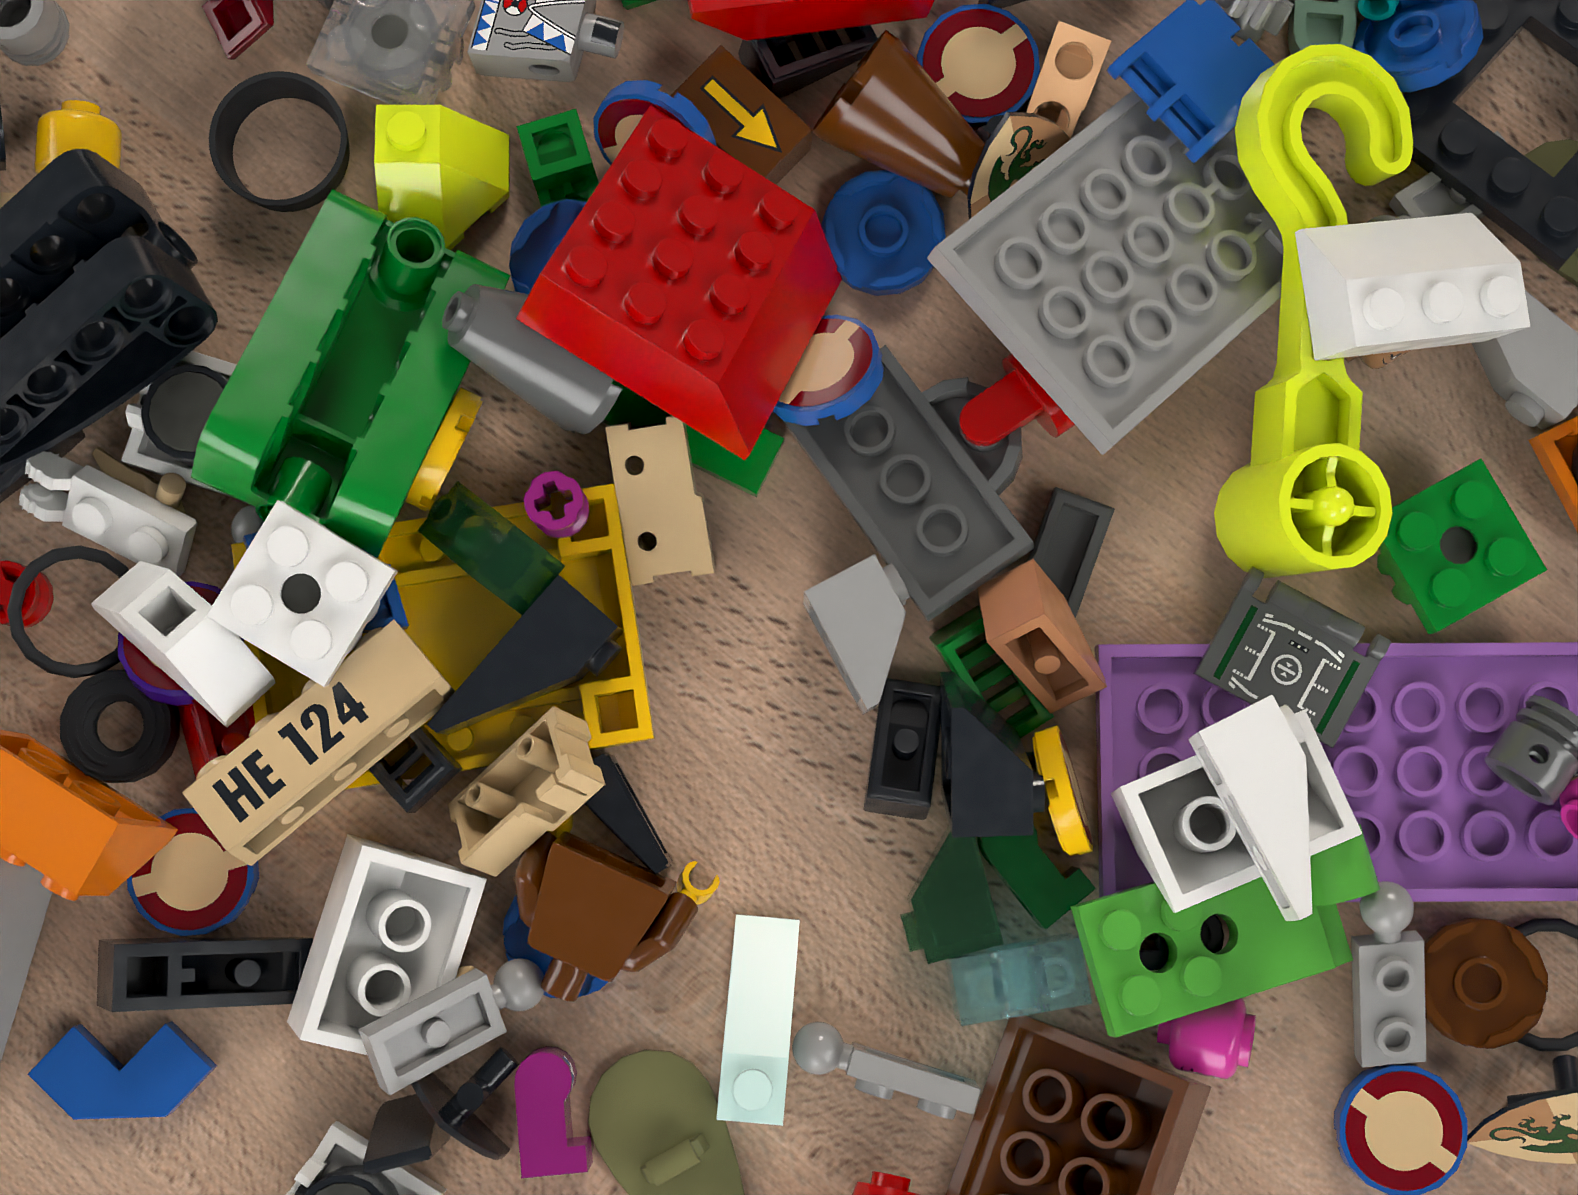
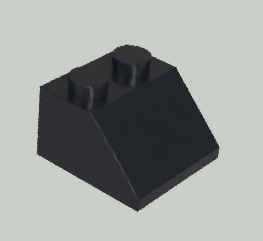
(985, 772)

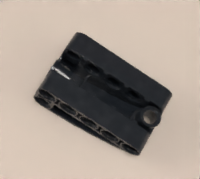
(88, 301)

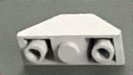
(172, 630)

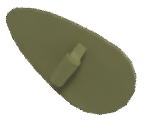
(661, 1128)

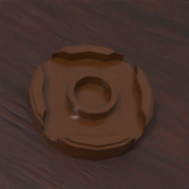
(1463, 981)

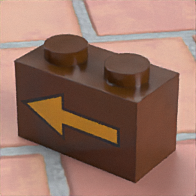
(747, 116)

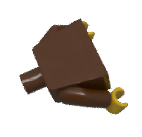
(598, 910)

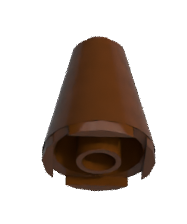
(901, 121)

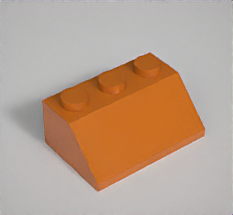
(69, 823)

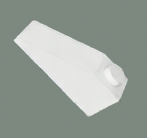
(1263, 786)

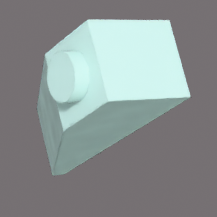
(758, 1020)

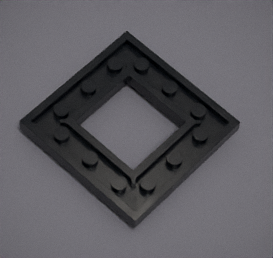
(1480, 164)

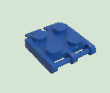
(1193, 73)

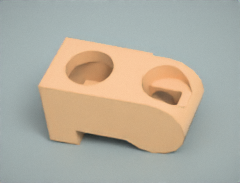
(1068, 75)

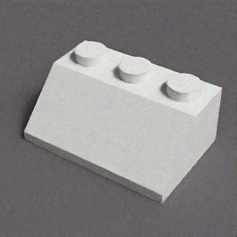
(1408, 285)
(1190, 838)
(383, 940)

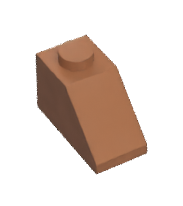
(1039, 636)

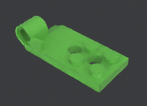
(1258, 956)

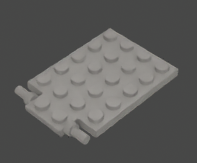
(1118, 267)

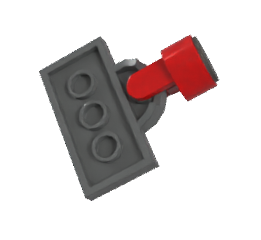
(930, 474)

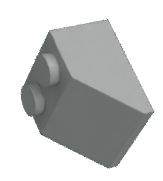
(860, 624)

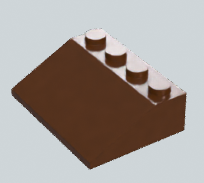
(1076, 1119)

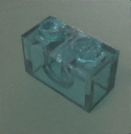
(1018, 979)

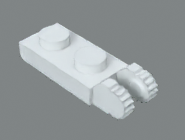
(107, 512)

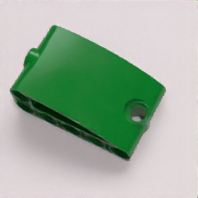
(344, 375)

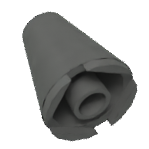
(533, 367)

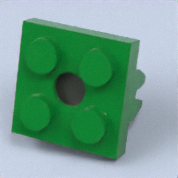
(1456, 548)

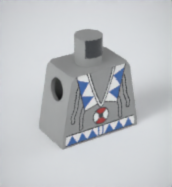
(540, 38)

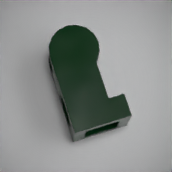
(1034, 878)

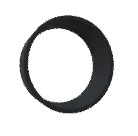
(244, 100)

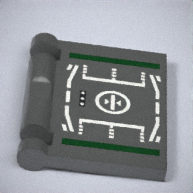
(1292, 652)

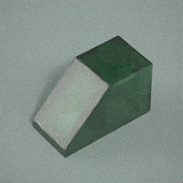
(951, 903)

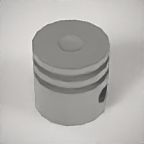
(32, 30)

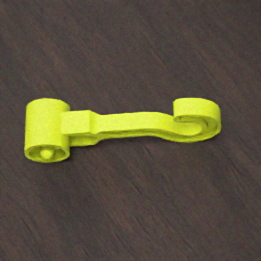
(1309, 490)

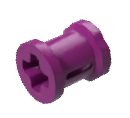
(539, 498)

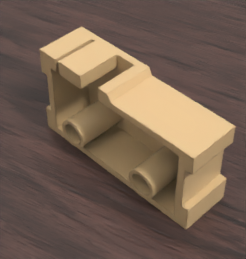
(659, 501)
(526, 792)

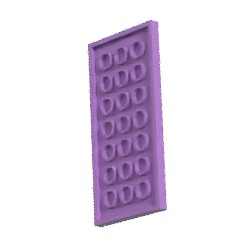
(1403, 762)

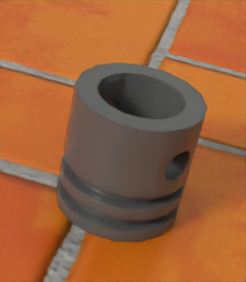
(1545, 734)

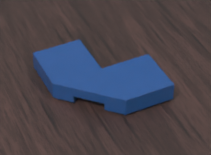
(97, 1086)

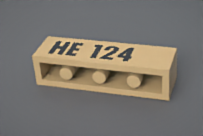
(318, 744)

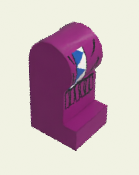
(545, 1116)

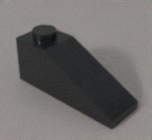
(543, 651)
(199, 972)

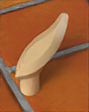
(167, 491)

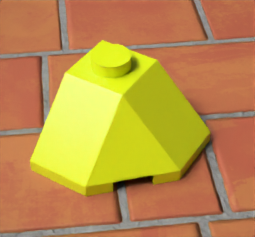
(439, 167)

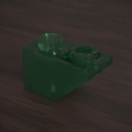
(490, 548)

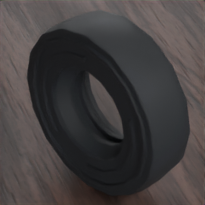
(84, 745)

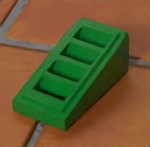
(965, 629)

